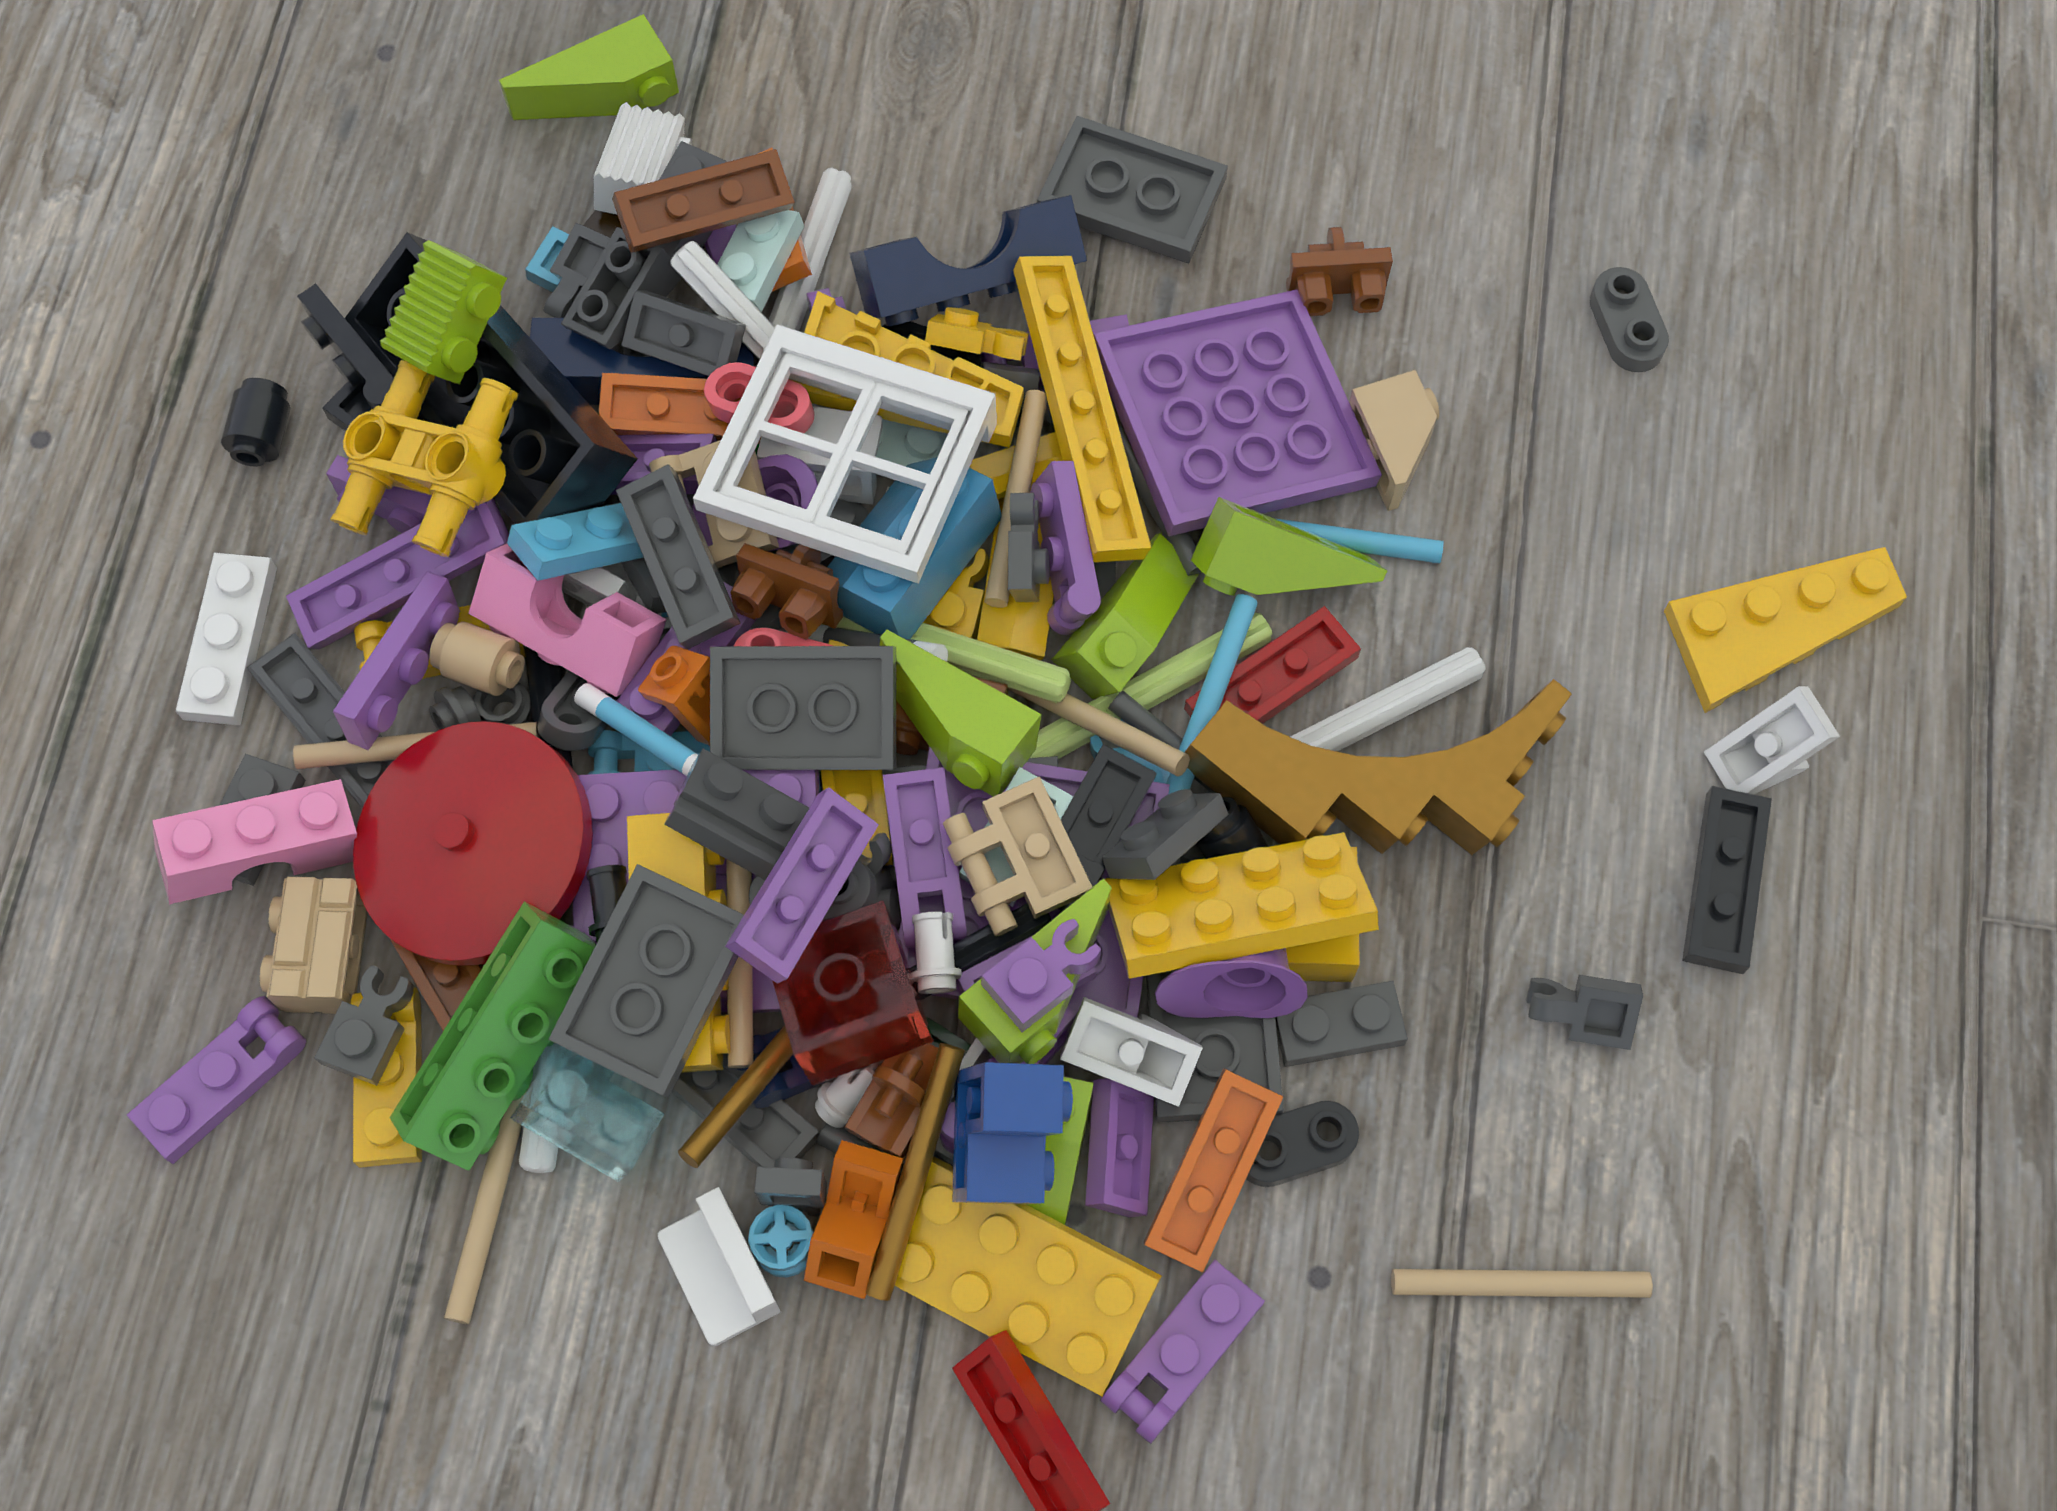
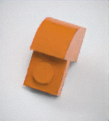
(852, 1219)

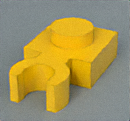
(962, 331)
(962, 604)

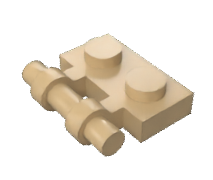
(1035, 848)

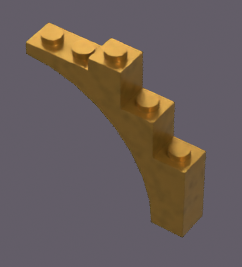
(1302, 788)

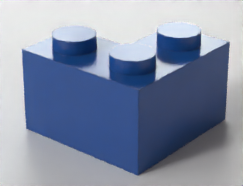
(1003, 1130)

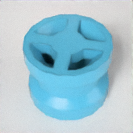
(780, 1228)

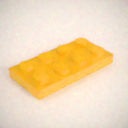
(1241, 905)
(1026, 1274)

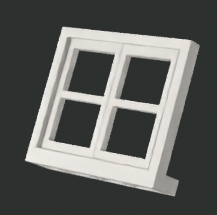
(874, 385)

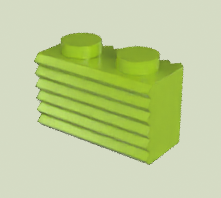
(443, 312)

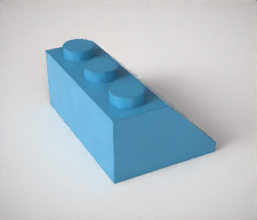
(899, 605)

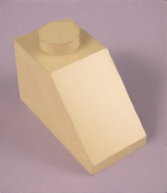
(1398, 426)

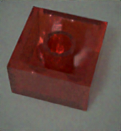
(852, 997)

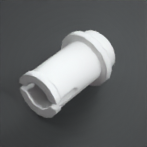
(934, 953)
(839, 1099)

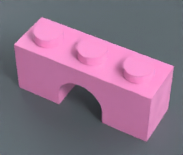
(601, 647)
(211, 846)

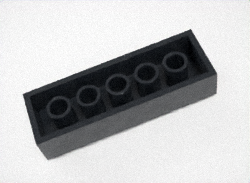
(552, 442)

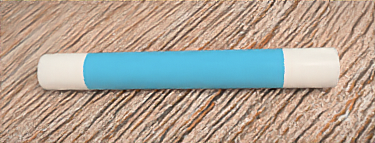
(635, 728)

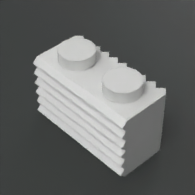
(636, 152)

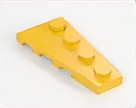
(867, 335)
(1761, 625)

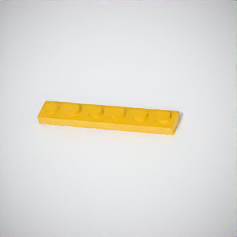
(1081, 406)

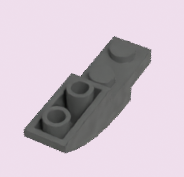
(607, 295)

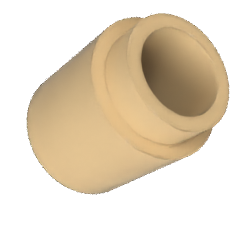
(477, 657)

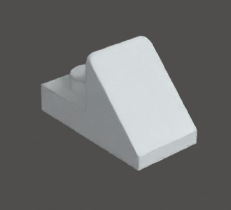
(1773, 743)
(1131, 1051)

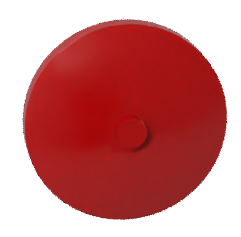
(468, 835)

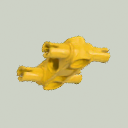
(451, 464)

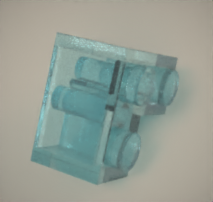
(587, 1113)

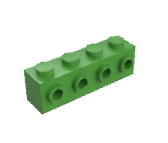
(493, 1039)

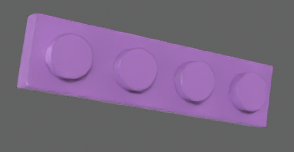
(388, 576)

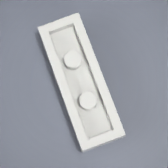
(226, 639)

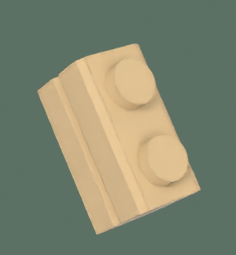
(315, 945)

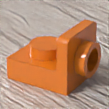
(683, 686)

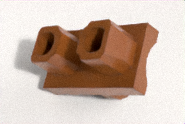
(1340, 269)
(788, 581)
(893, 1101)

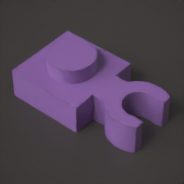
(1035, 979)

